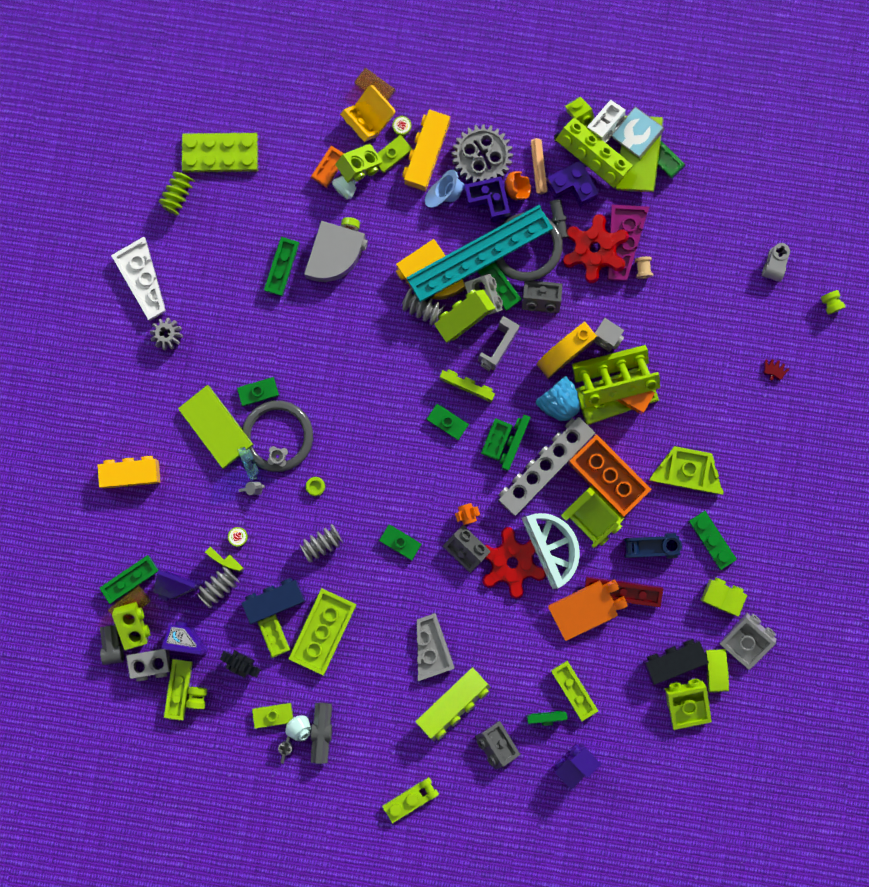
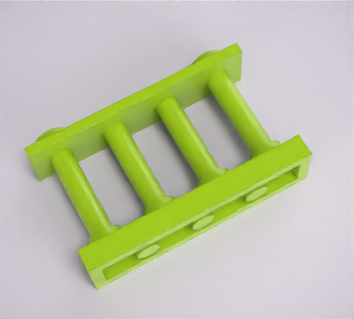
(613, 363)

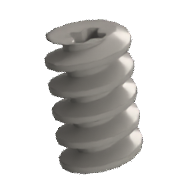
(424, 308)
(321, 543)
(217, 587)

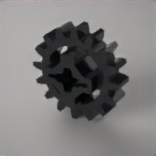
(240, 664)

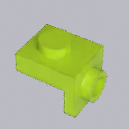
(581, 111)

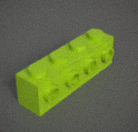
(594, 152)
(453, 704)

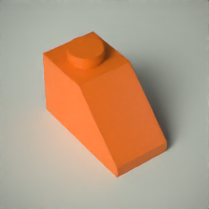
(637, 402)

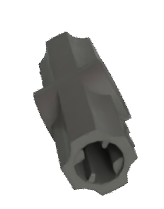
(321, 733)

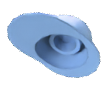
(445, 189)

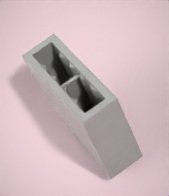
(334, 252)

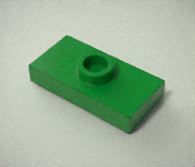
(669, 161)
(258, 391)
(447, 422)
(496, 439)
(400, 542)
(546, 718)

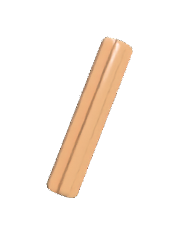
(538, 165)

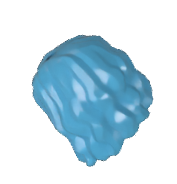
(560, 400)

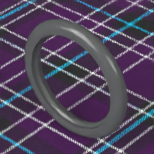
(541, 272)
(303, 419)

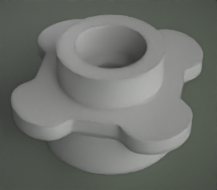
(276, 451)

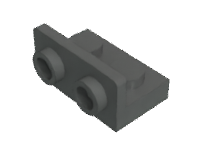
(542, 296)
(466, 548)
(497, 745)

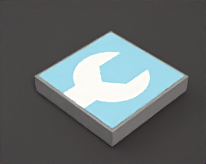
(637, 132)

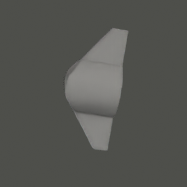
(253, 488)
(285, 749)

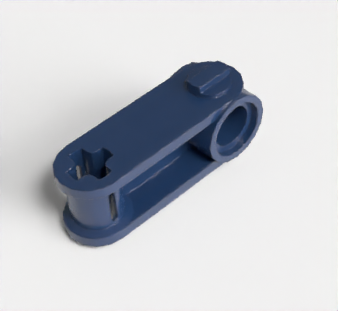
(652, 546)

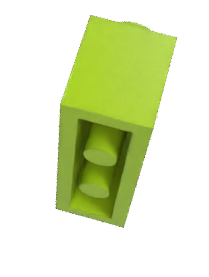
(464, 315)

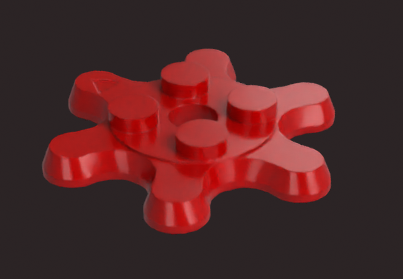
(604, 257)
(512, 576)

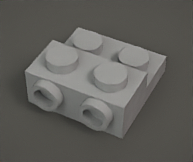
(749, 640)

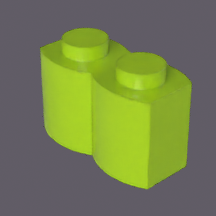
(723, 597)

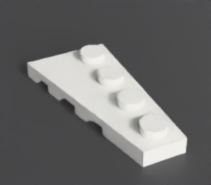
(140, 276)

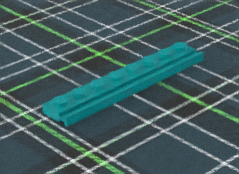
(479, 253)

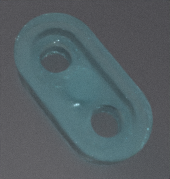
(246, 457)

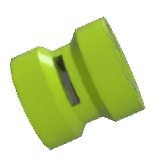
(833, 302)
(196, 702)

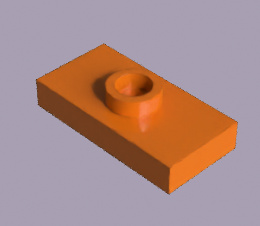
(327, 169)

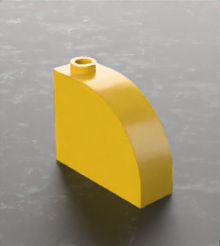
(421, 258)
(566, 350)

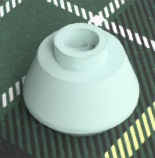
(343, 188)
(298, 728)

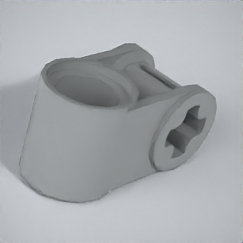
(775, 265)

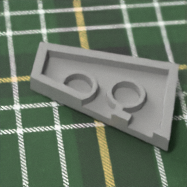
(432, 648)

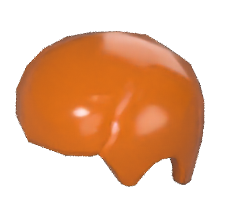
(517, 186)

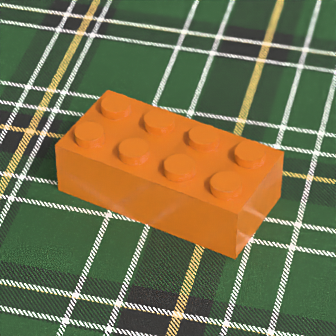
(609, 475)

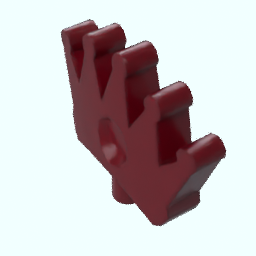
(774, 370)

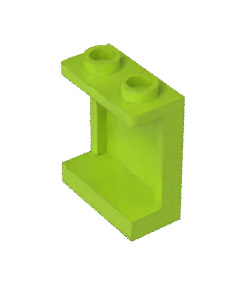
(594, 516)

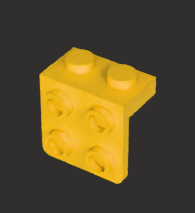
(369, 114)

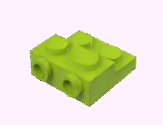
(688, 704)

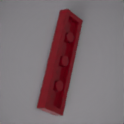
(633, 592)

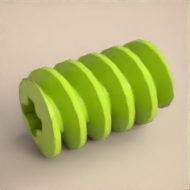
(175, 192)

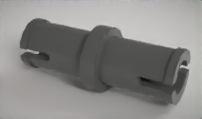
(558, 217)

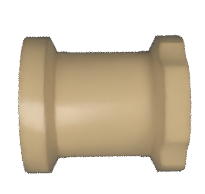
(643, 267)

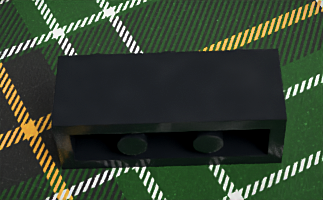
(675, 661)

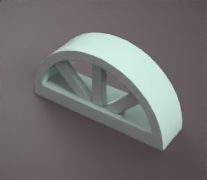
(543, 550)

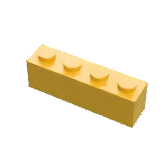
(427, 150)

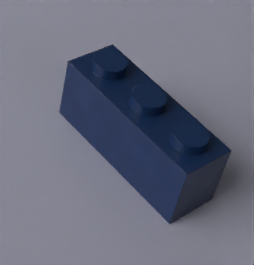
(273, 600)

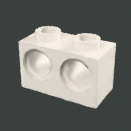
(607, 121)

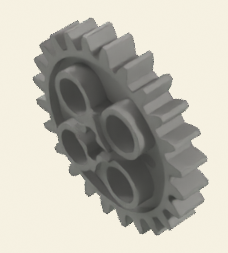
(497, 148)

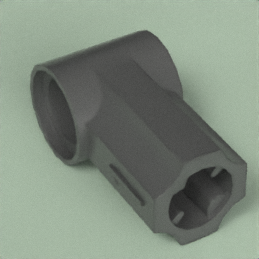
(111, 649)

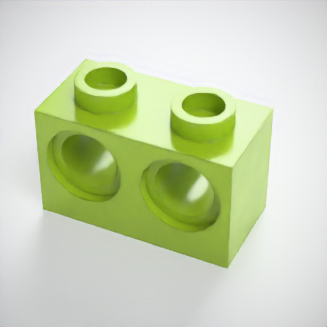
(359, 163)
(127, 626)

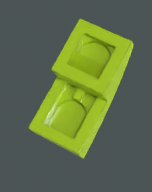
(228, 562)
(717, 671)

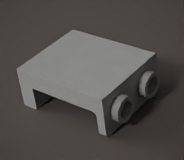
(511, 330)

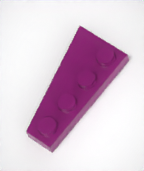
(632, 220)

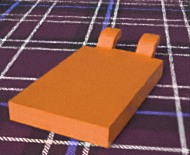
(586, 608)

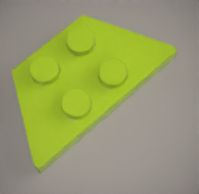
(688, 470)

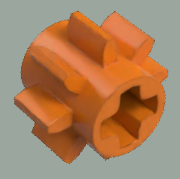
(467, 514)

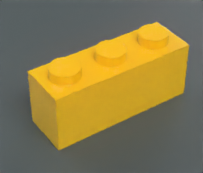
(128, 472)

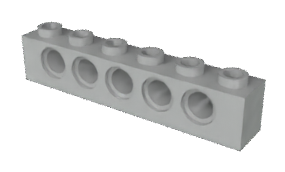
(583, 434)

